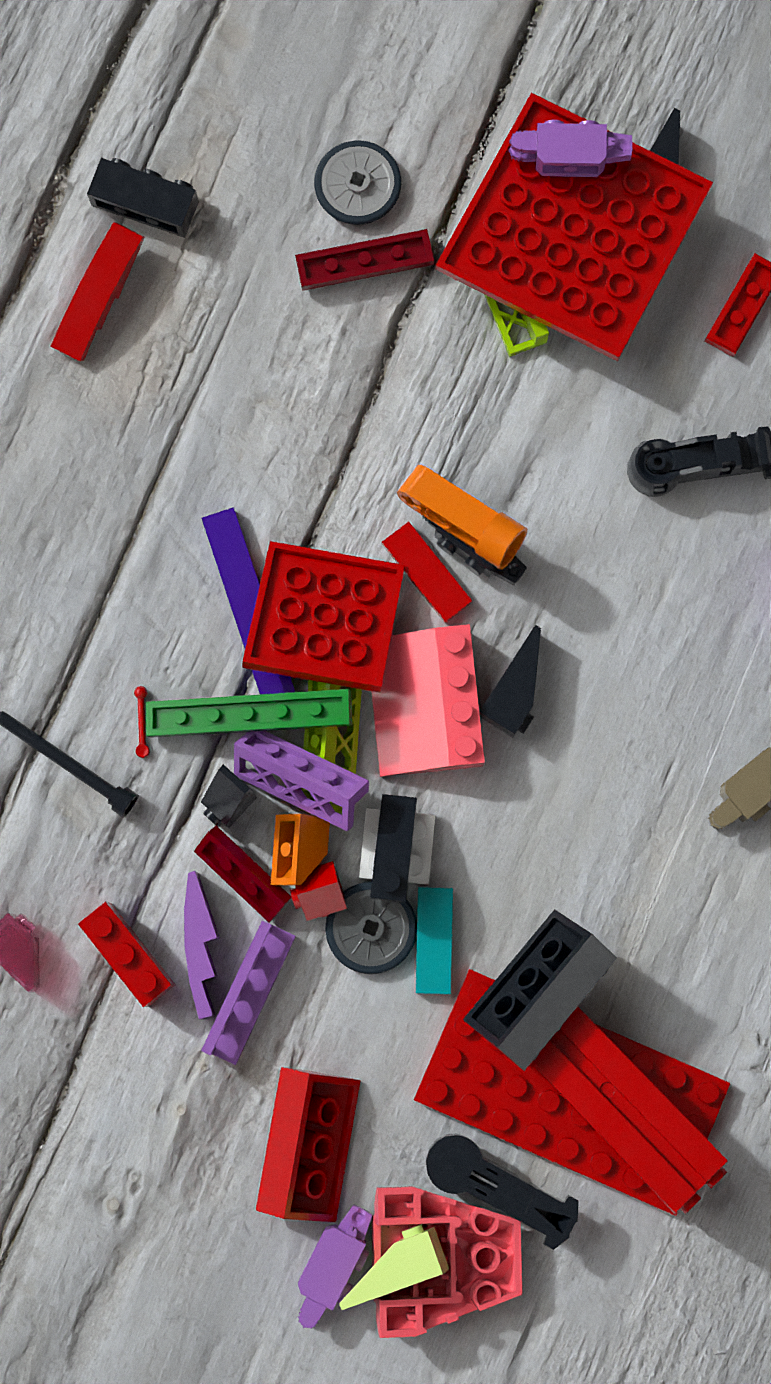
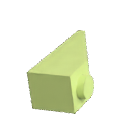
(404, 1264)

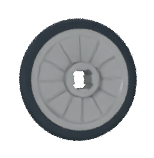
(348, 201)

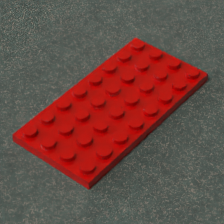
(492, 1093)

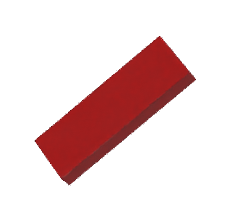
(742, 307)
(427, 572)

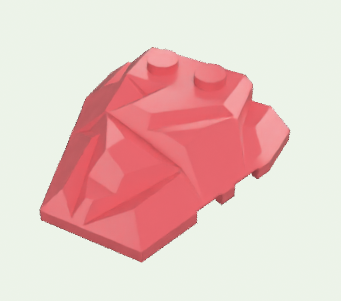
(478, 1248)

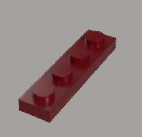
(364, 259)

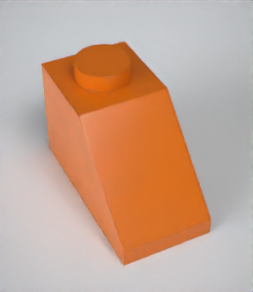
(298, 847)

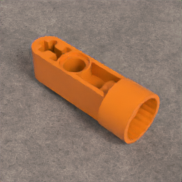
(487, 531)

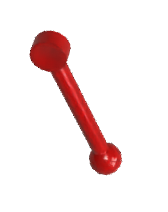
(142, 749)

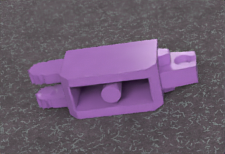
(570, 148)
(331, 1265)

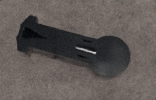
(660, 465)
(458, 1167)

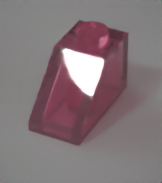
(20, 950)

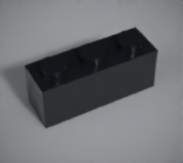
(143, 196)

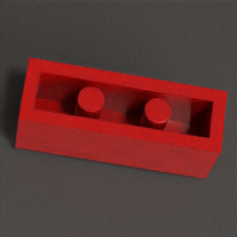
(126, 954)

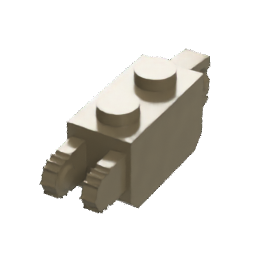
(745, 793)

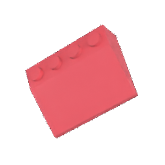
(428, 704)

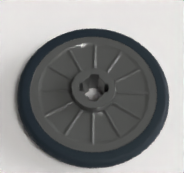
(367, 952)

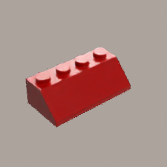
(308, 1145)

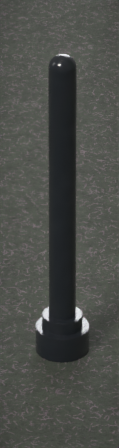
(120, 799)

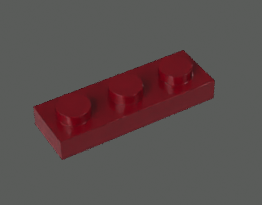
(242, 873)

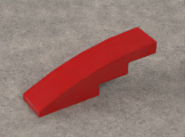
(97, 291)

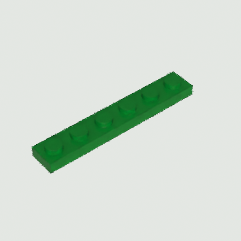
(249, 713)

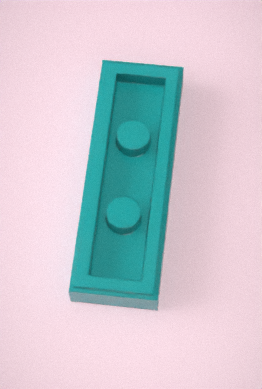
(434, 940)

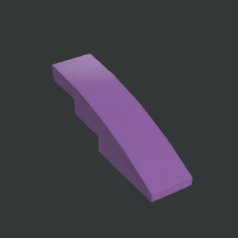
(198, 931)

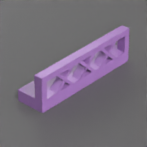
(299, 769)
(248, 993)

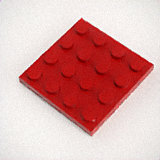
(324, 616)

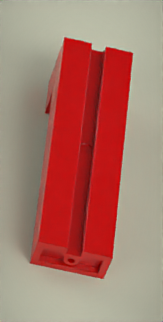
(630, 1113)

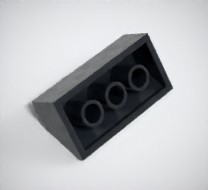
(540, 989)

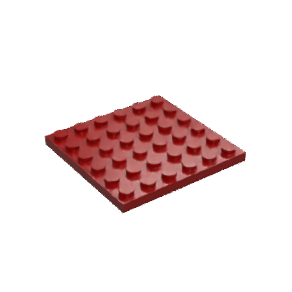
(574, 248)

